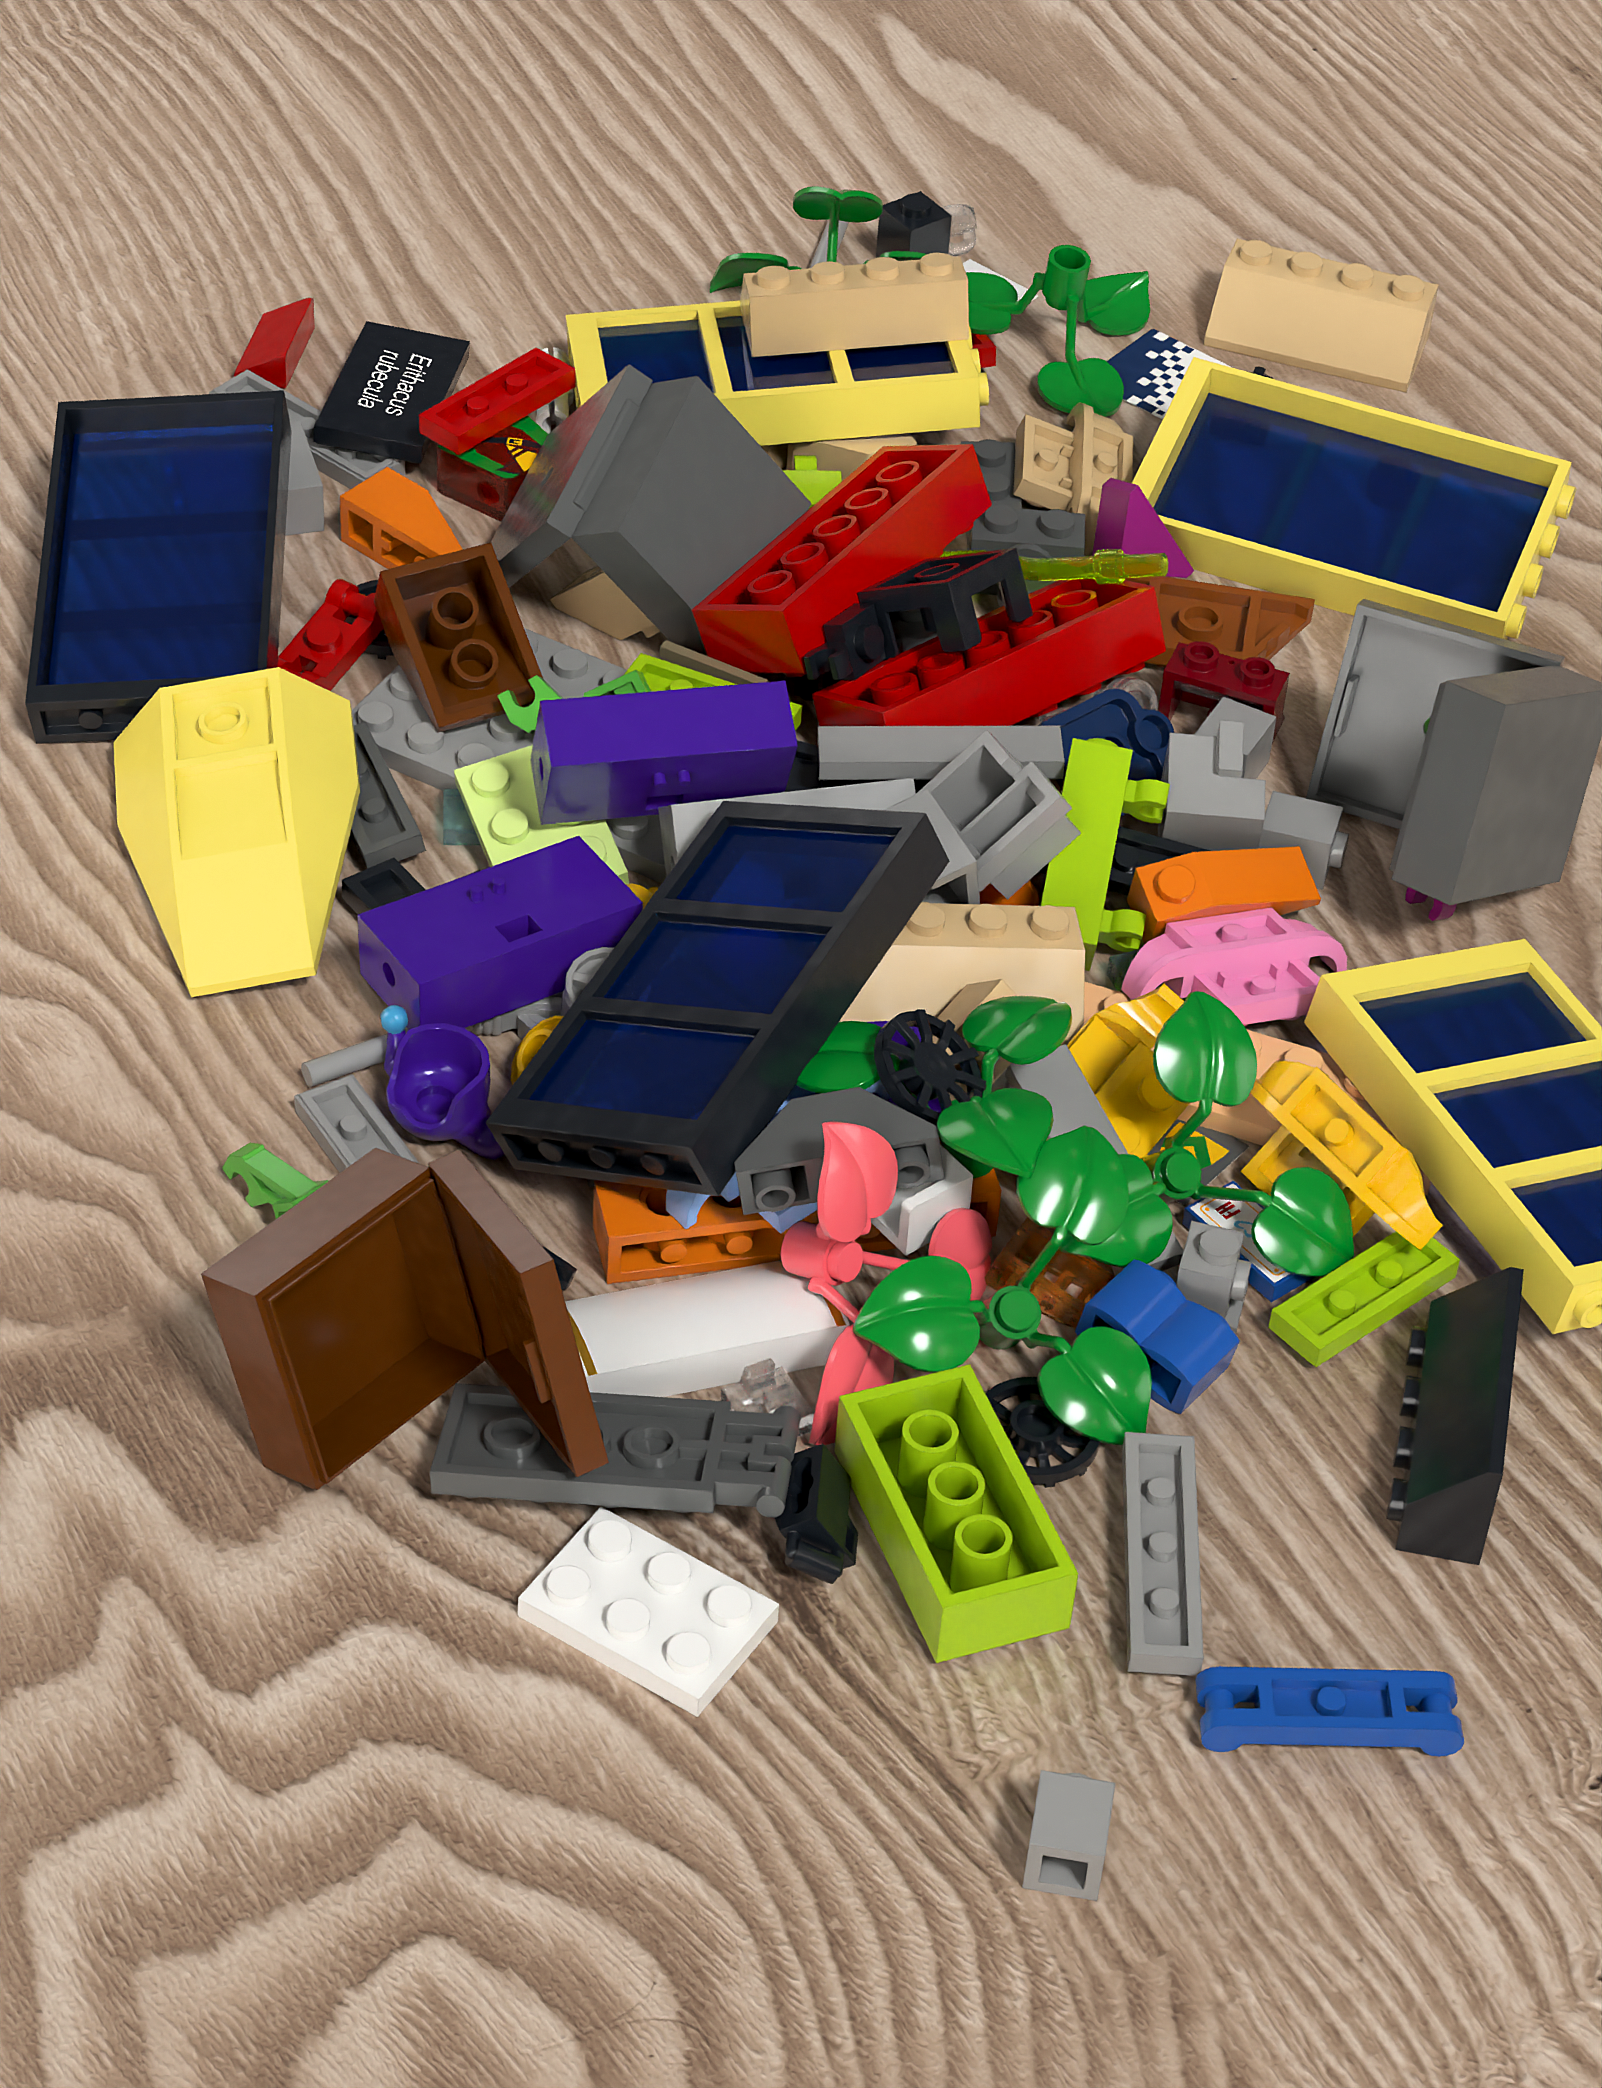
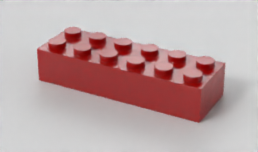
(867, 528)
(1016, 671)

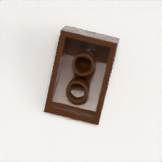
(457, 635)

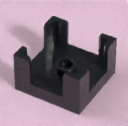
(944, 592)

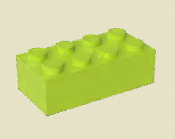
(955, 1513)

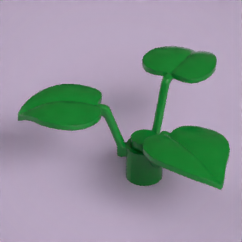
(811, 204)
(1110, 304)
(1210, 1059)
(987, 1132)
(929, 1324)

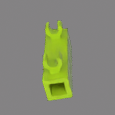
(1079, 875)

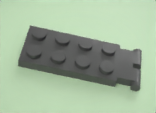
(657, 1448)

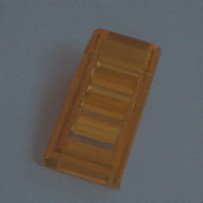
(1070, 1268)

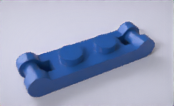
(1328, 1708)

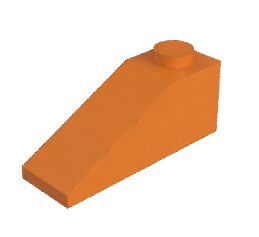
(394, 521)
(1221, 884)

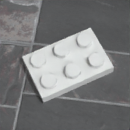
(648, 1611)

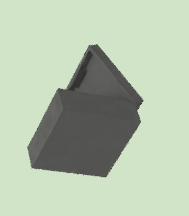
(654, 493)
(1494, 779)

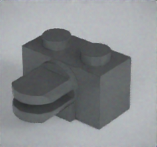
(1032, 533)

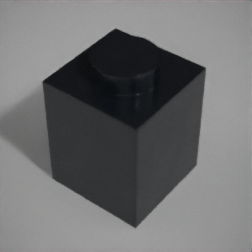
(913, 226)

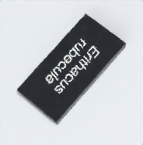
(384, 389)

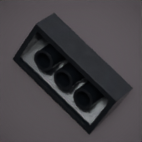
(1458, 1419)

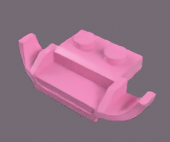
(1242, 959)

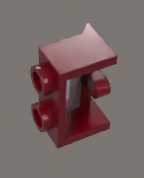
(1205, 676)

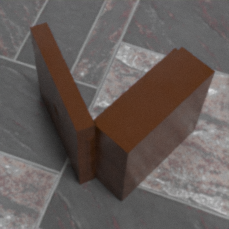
(383, 1302)

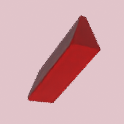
(279, 342)

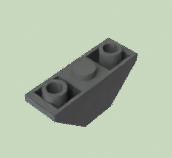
(788, 1155)

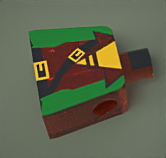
(492, 470)

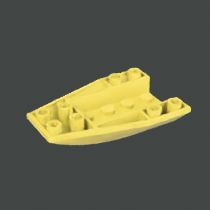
(239, 821)

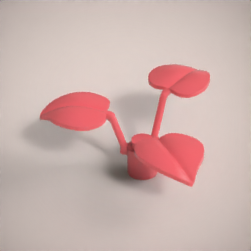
(854, 1186)

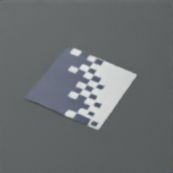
(1154, 369)

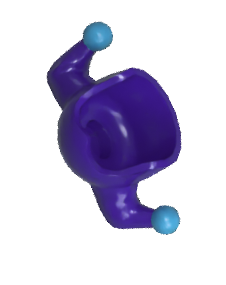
(439, 1082)

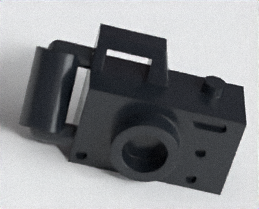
(816, 1516)

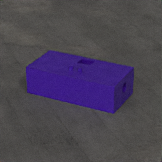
(660, 750)
(494, 935)

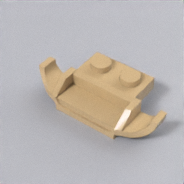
(1070, 467)

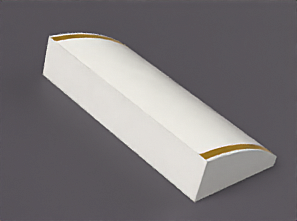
(702, 1330)

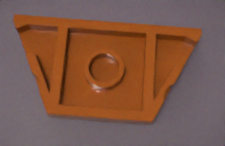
(1231, 618)

